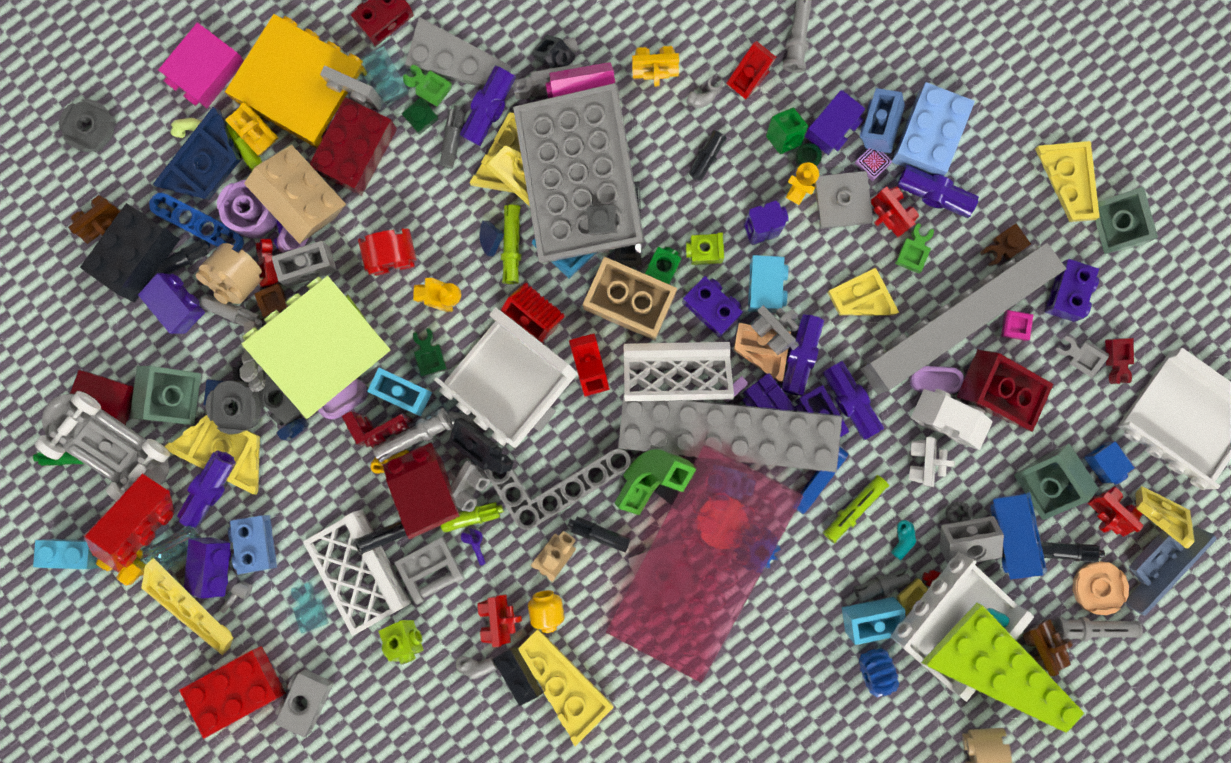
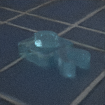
(309, 613)

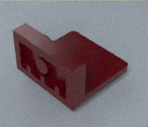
(364, 432)

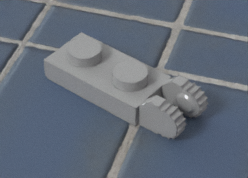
(251, 370)

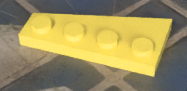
(181, 604)
(571, 694)

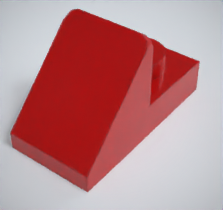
(751, 70)

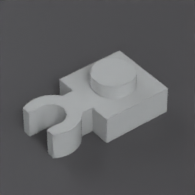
(1085, 357)

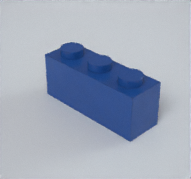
(1021, 536)

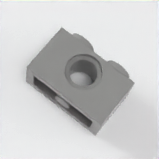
(304, 263)
(975, 538)
(315, 690)

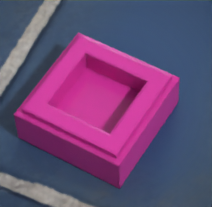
(1017, 325)

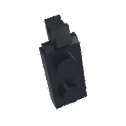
(479, 447)

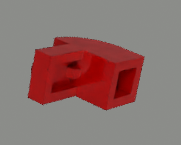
(589, 364)

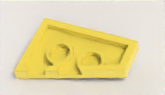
(509, 169)
(1072, 177)

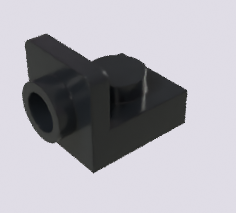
(553, 52)

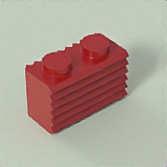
(532, 312)

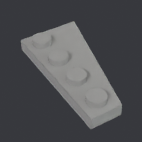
(450, 56)

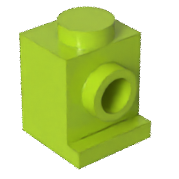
(714, 255)

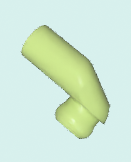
(181, 125)

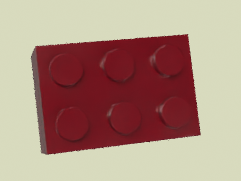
(353, 146)

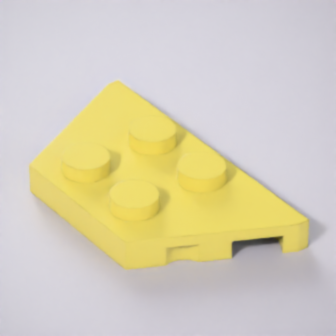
(203, 439)

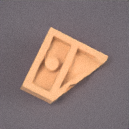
(758, 352)

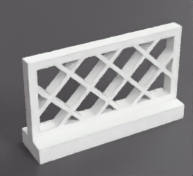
(677, 357)
(378, 565)

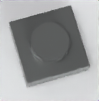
(602, 219)

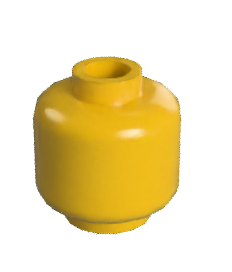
(546, 611)

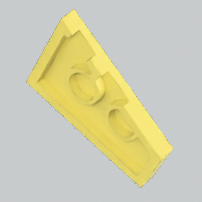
(506, 136)

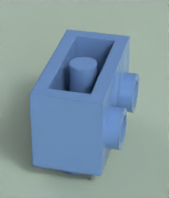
(882, 120)
(252, 544)

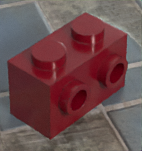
(381, 18)

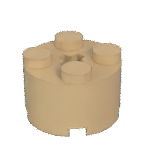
(230, 274)
(986, 746)

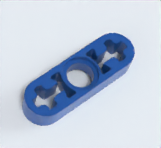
(818, 483)

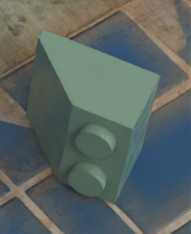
(165, 395)
(1057, 482)

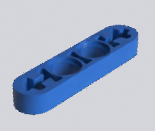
(196, 223)

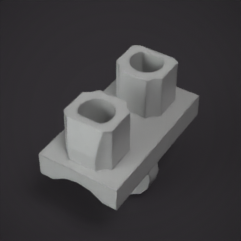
(767, 321)
(466, 482)

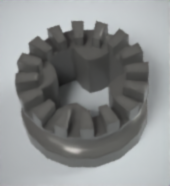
(954, 506)

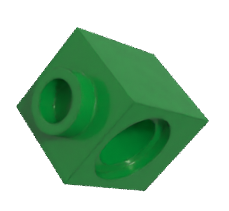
(786, 130)
(666, 254)

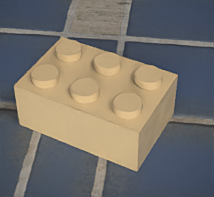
(294, 193)
(629, 298)

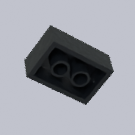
(129, 253)

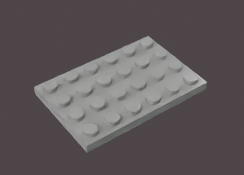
(576, 160)

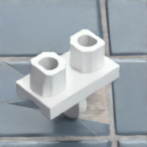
(928, 449)

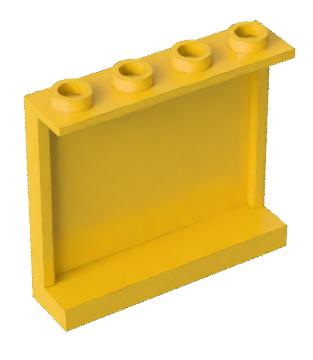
(285, 82)

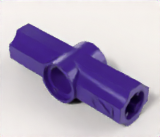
(488, 105)
(938, 191)
(803, 357)
(853, 400)
(206, 489)

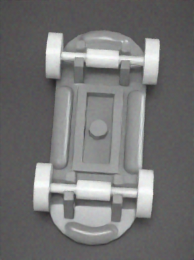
(100, 441)

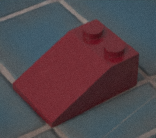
(1005, 389)
(421, 490)

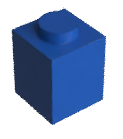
(1109, 463)

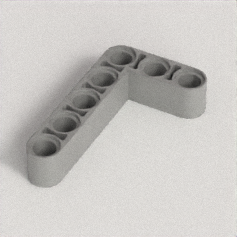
(558, 491)

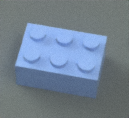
(933, 130)

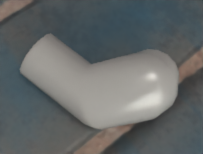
(473, 668)

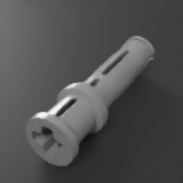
(797, 44)
(423, 430)
(1086, 629)

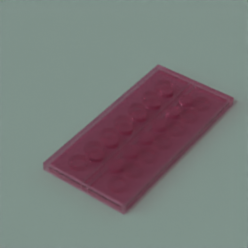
(704, 563)

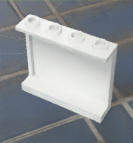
(507, 380)
(1184, 418)
(946, 604)

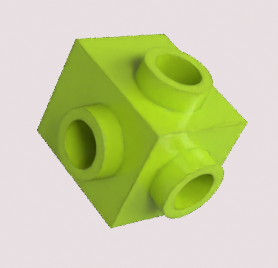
(401, 641)

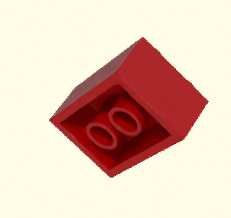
(130, 523)
(232, 691)

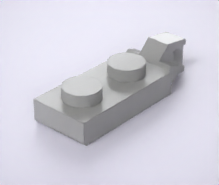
(536, 83)

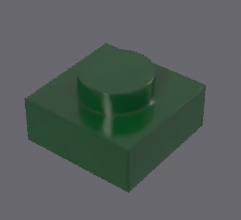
(420, 116)

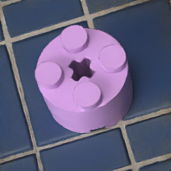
(232, 210)

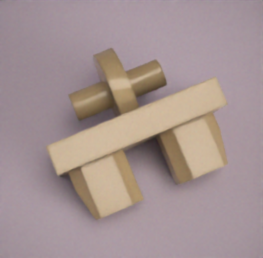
(555, 555)

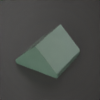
(1125, 221)

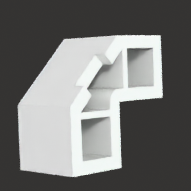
(946, 415)

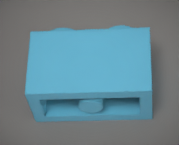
(766, 283)
(399, 392)
(63, 554)
(872, 620)

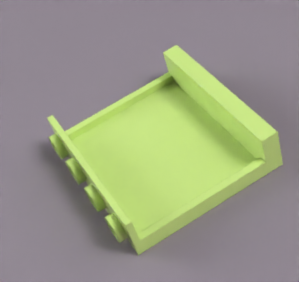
(315, 346)

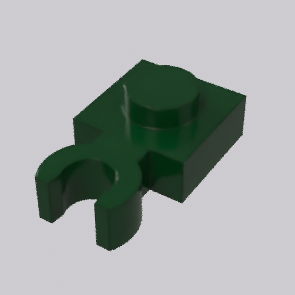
(430, 357)

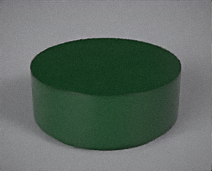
(808, 153)

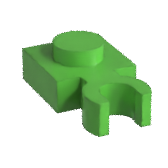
(428, 86)
(914, 252)

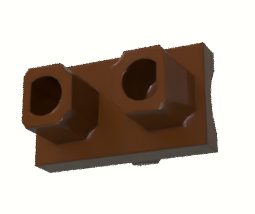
(95, 221)
(1051, 648)

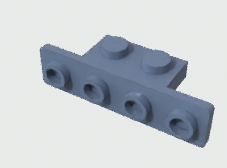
(1162, 566)

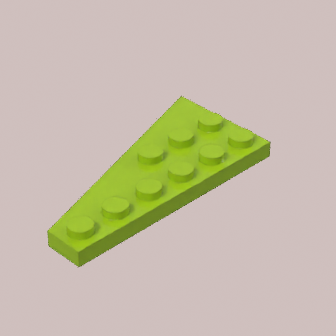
(993, 662)

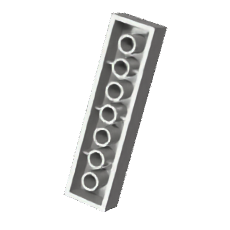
(965, 316)
(737, 431)

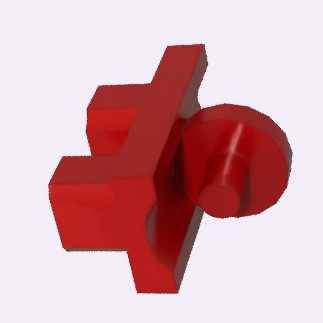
(892, 212)
(1114, 515)
(501, 620)

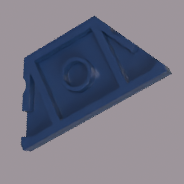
(202, 160)

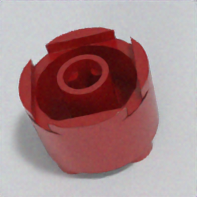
(386, 251)

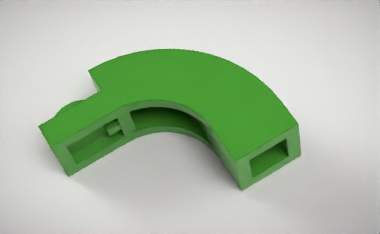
(647, 473)

